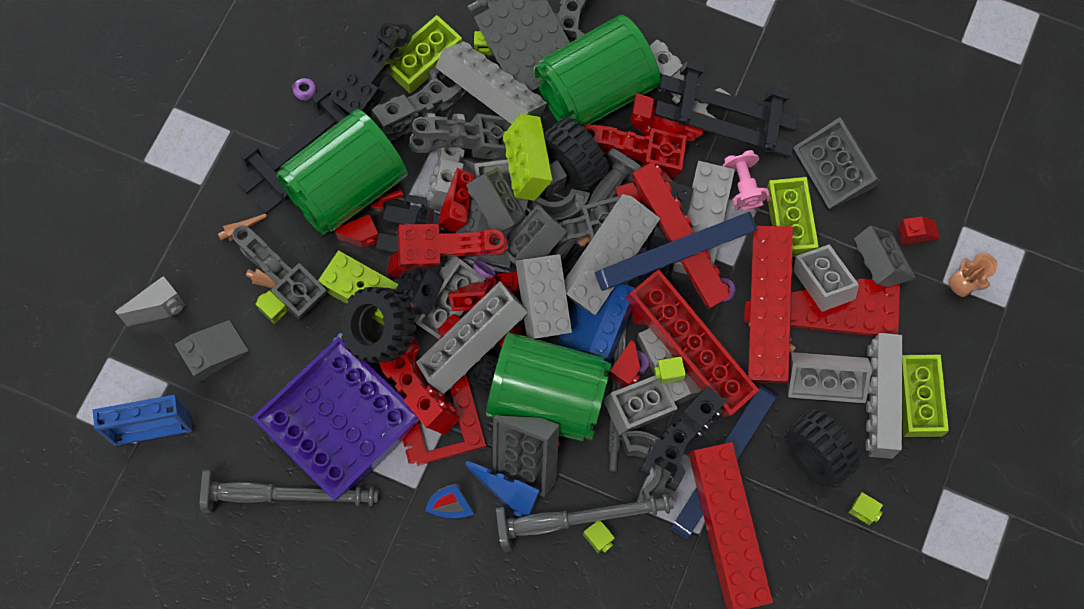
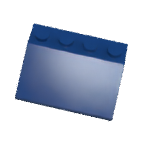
(599, 332)

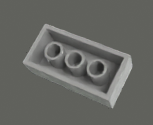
(543, 296)

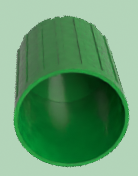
(598, 72)
(342, 172)
(548, 384)

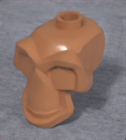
(973, 275)

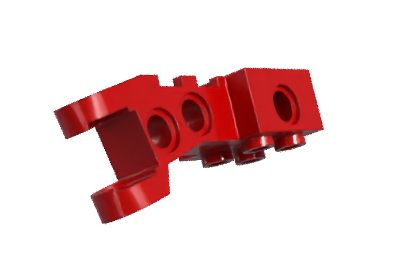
(658, 146)
(423, 245)
(421, 398)

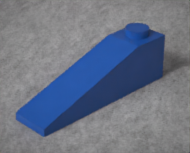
(515, 496)

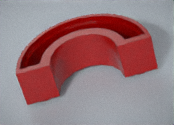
(644, 119)

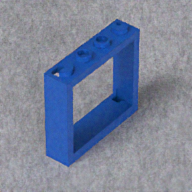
(142, 420)

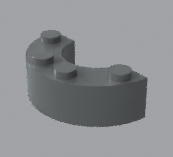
(562, 210)
(637, 444)

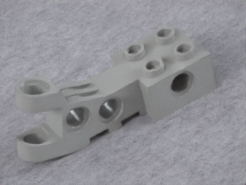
(671, 66)
(444, 170)

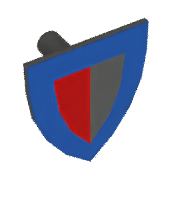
(449, 503)

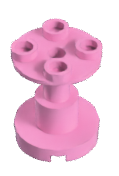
(750, 195)

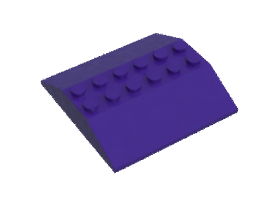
(337, 419)

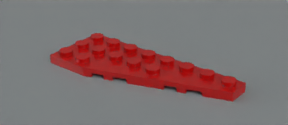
(870, 313)

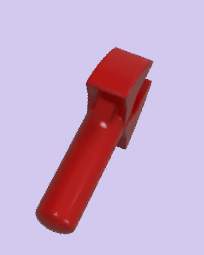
(384, 198)

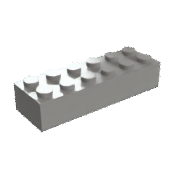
(489, 82)
(708, 200)
(614, 242)
(471, 338)
(885, 396)

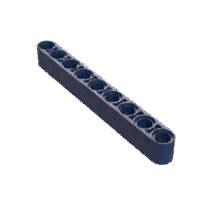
(675, 251)
(739, 437)

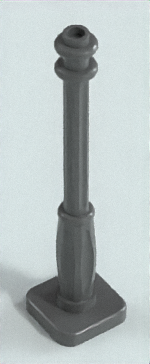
(621, 168)
(252, 492)
(554, 521)

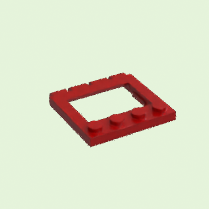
(468, 423)

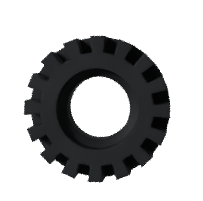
(483, 371)

